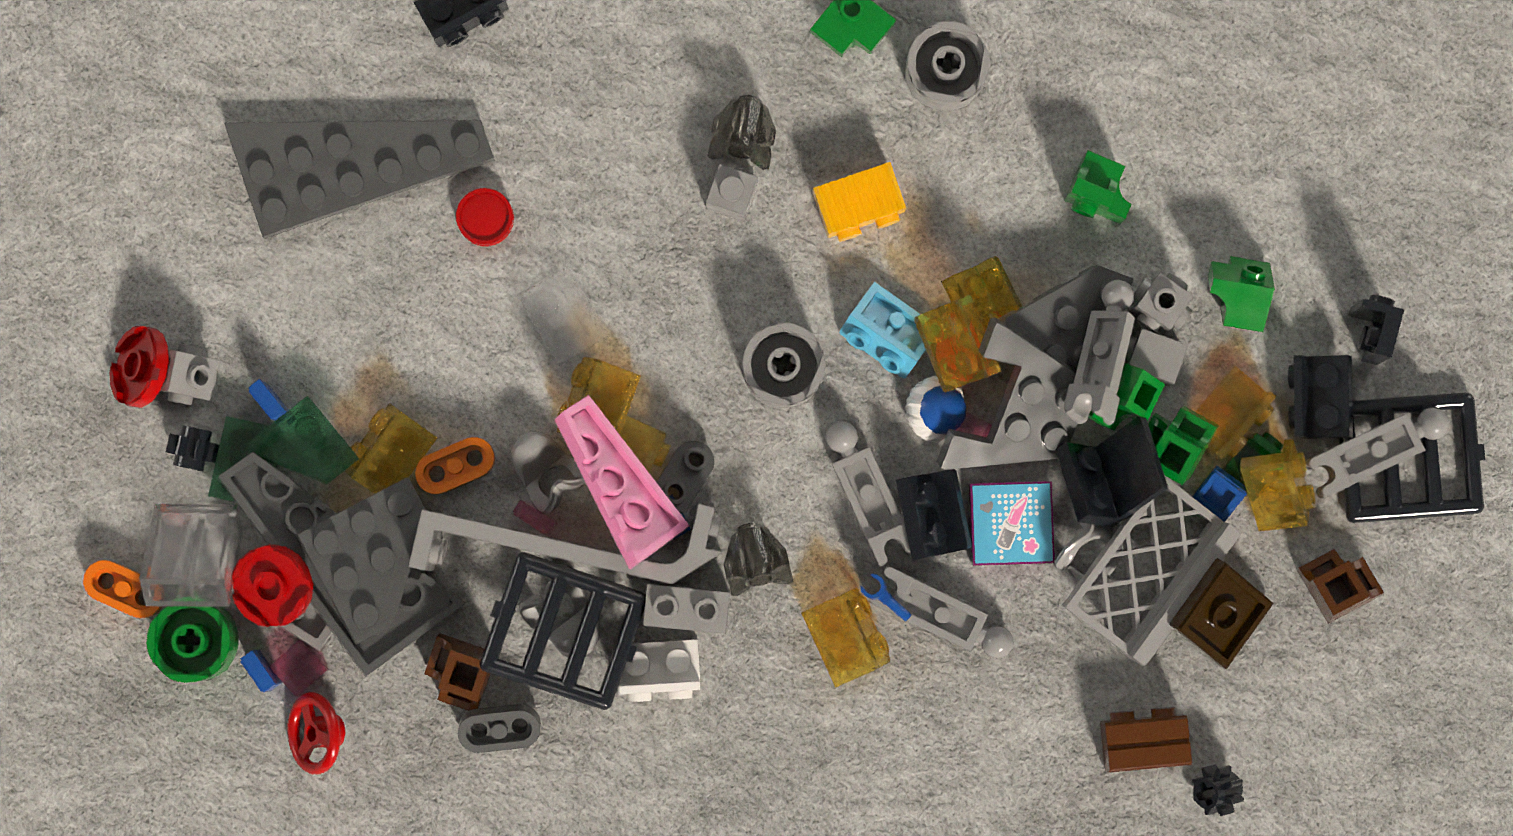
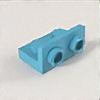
(885, 331)

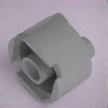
(967, 56)
(772, 345)

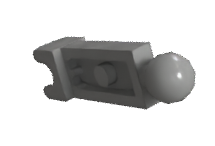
(1102, 357)
(1377, 449)
(866, 491)
(946, 616)

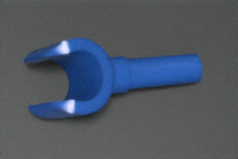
(887, 599)

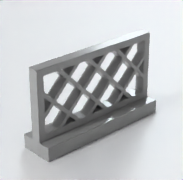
(1153, 625)

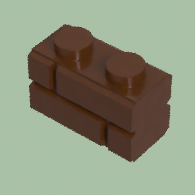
(1145, 741)

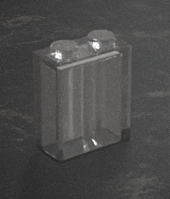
(191, 555)

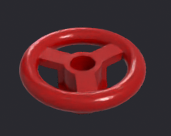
(319, 732)

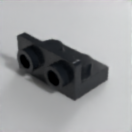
(452, 19)
(1381, 336)
(1321, 396)
(933, 514)

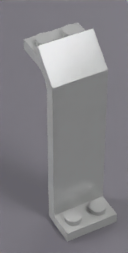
(431, 549)

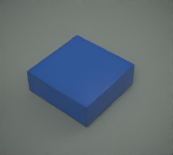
(267, 399)
(1220, 493)
(259, 671)

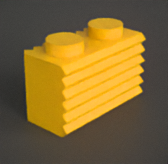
(859, 201)

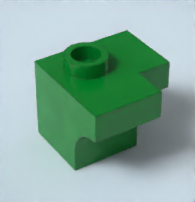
(852, 24)
(1097, 189)
(1245, 291)
(1137, 396)
(1181, 442)

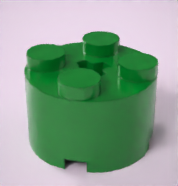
(179, 660)

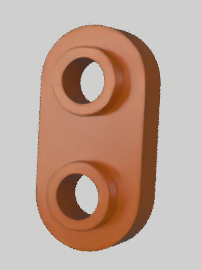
(455, 465)
(124, 591)

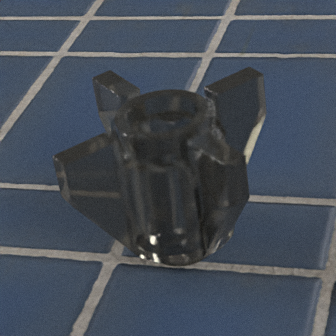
(743, 131)
(755, 559)

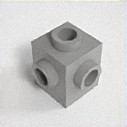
(1148, 309)
(189, 375)

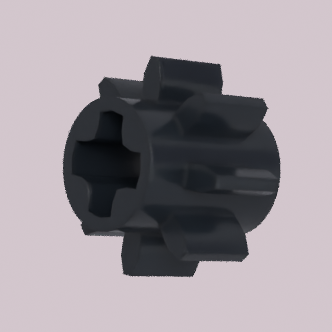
(192, 448)
(1218, 790)

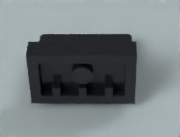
(1113, 477)

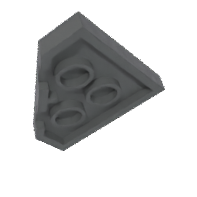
(1061, 315)
(366, 557)

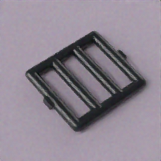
(1434, 504)
(528, 672)

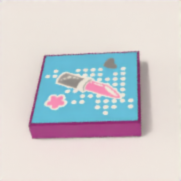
(1011, 523)

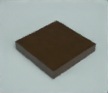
(1221, 613)

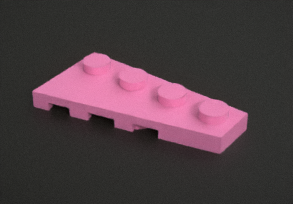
(623, 489)

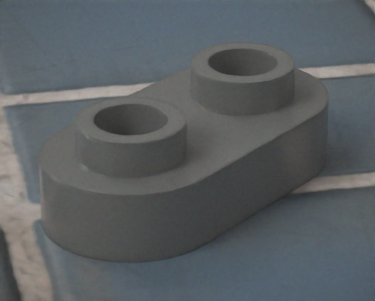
(684, 476)
(500, 730)

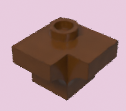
(1339, 585)
(458, 671)

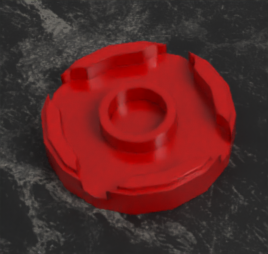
(139, 366)
(272, 585)

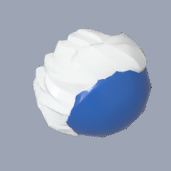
(932, 411)

